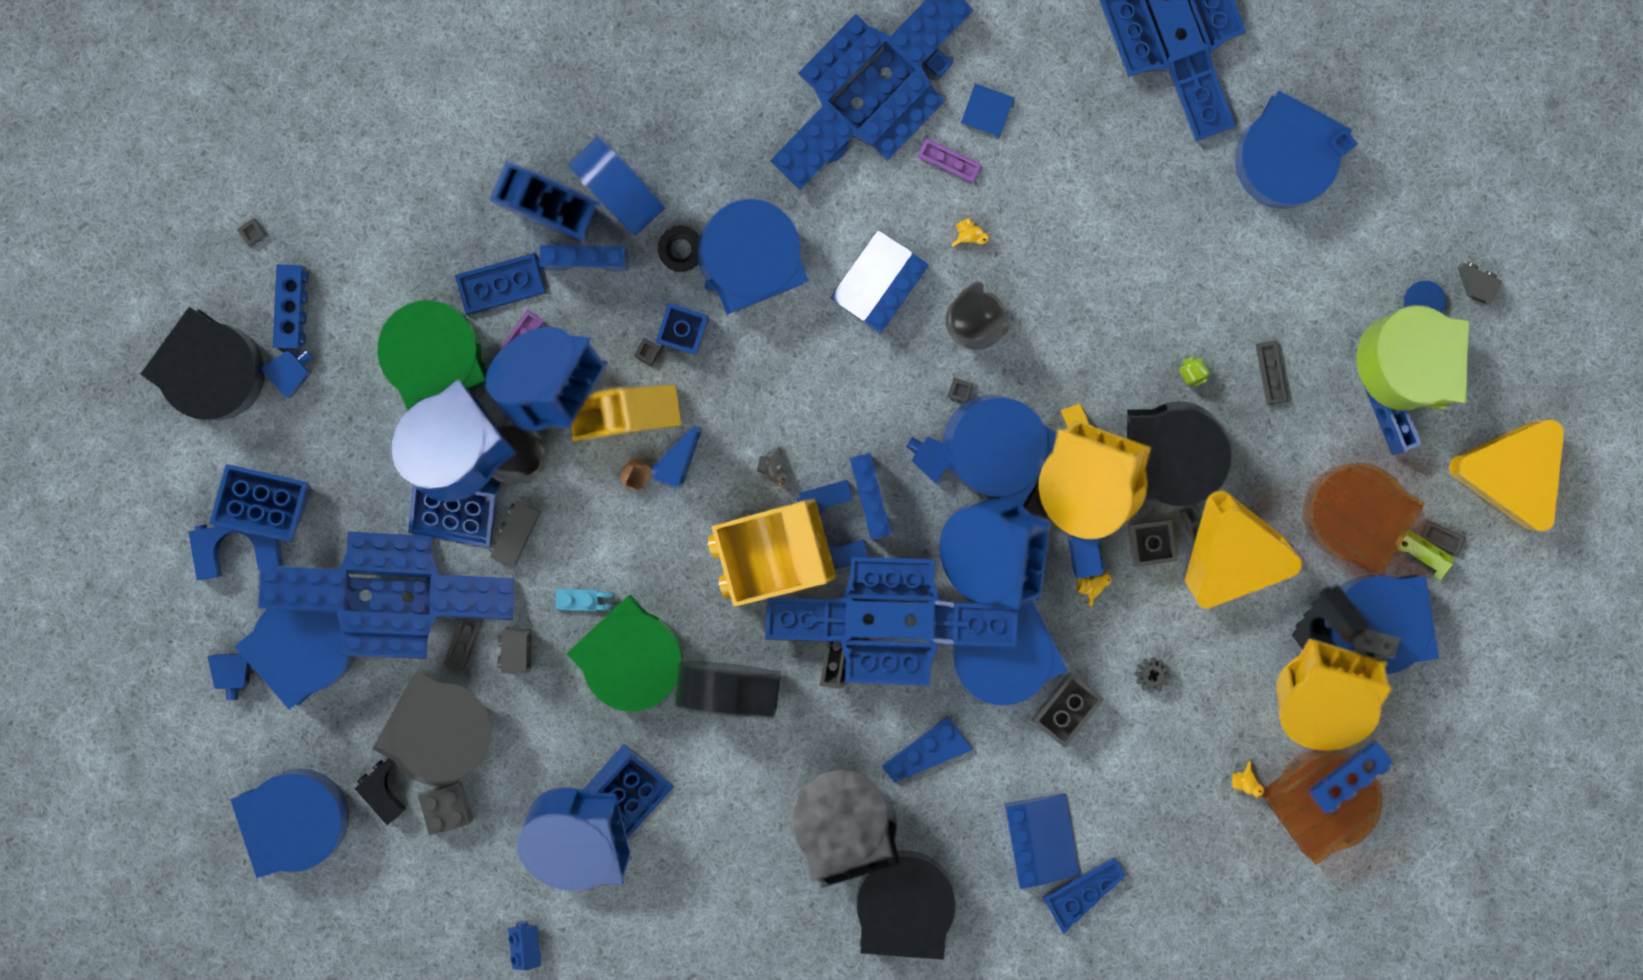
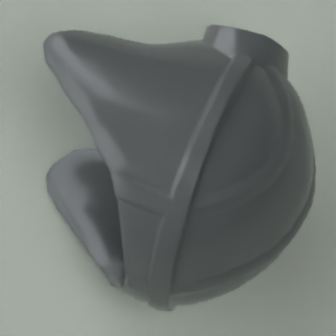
(976, 318)
(528, 459)

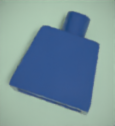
(288, 371)
(928, 457)
(229, 673)

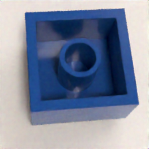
(682, 329)
(1085, 556)

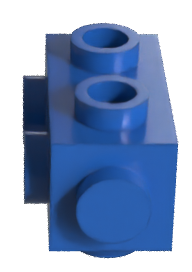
(524, 946)

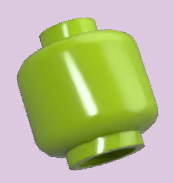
(1194, 371)

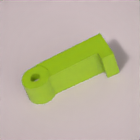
(1427, 553)

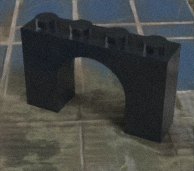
(1338, 611)
(377, 794)

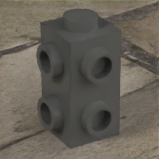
(1377, 643)

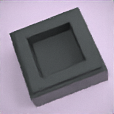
(252, 232)
(648, 351)
(960, 390)

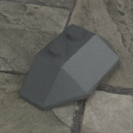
(834, 664)

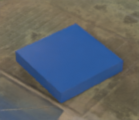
(987, 110)

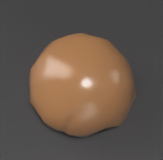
(635, 474)

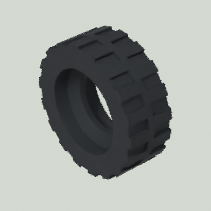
(666, 241)

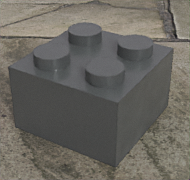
(1152, 542)
(515, 651)
(445, 808)

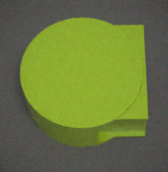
(1415, 359)

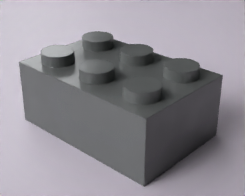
(1067, 709)

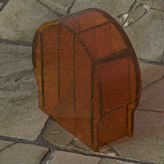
(1359, 514)
(1313, 830)

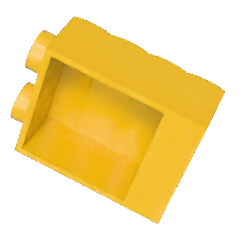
(772, 553)

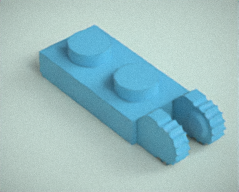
(581, 600)

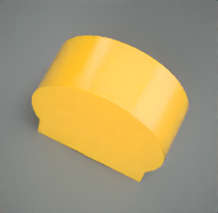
(1093, 481)
(1330, 696)

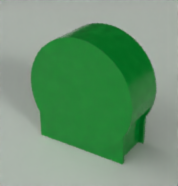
(429, 349)
(629, 658)

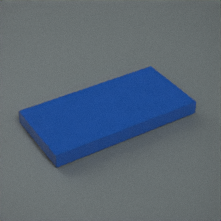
(500, 284)

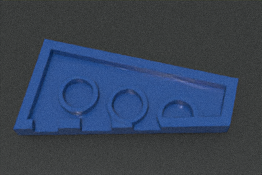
(929, 750)
(1079, 895)

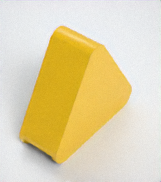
(627, 412)
(1517, 472)
(1236, 553)

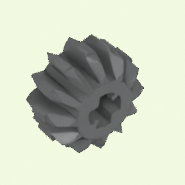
(1158, 677)

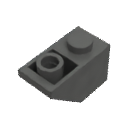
(1478, 284)

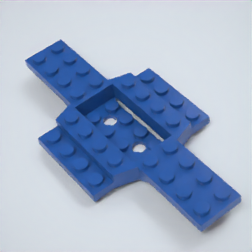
(1189, 61)
(898, 116)
(891, 592)
(386, 623)

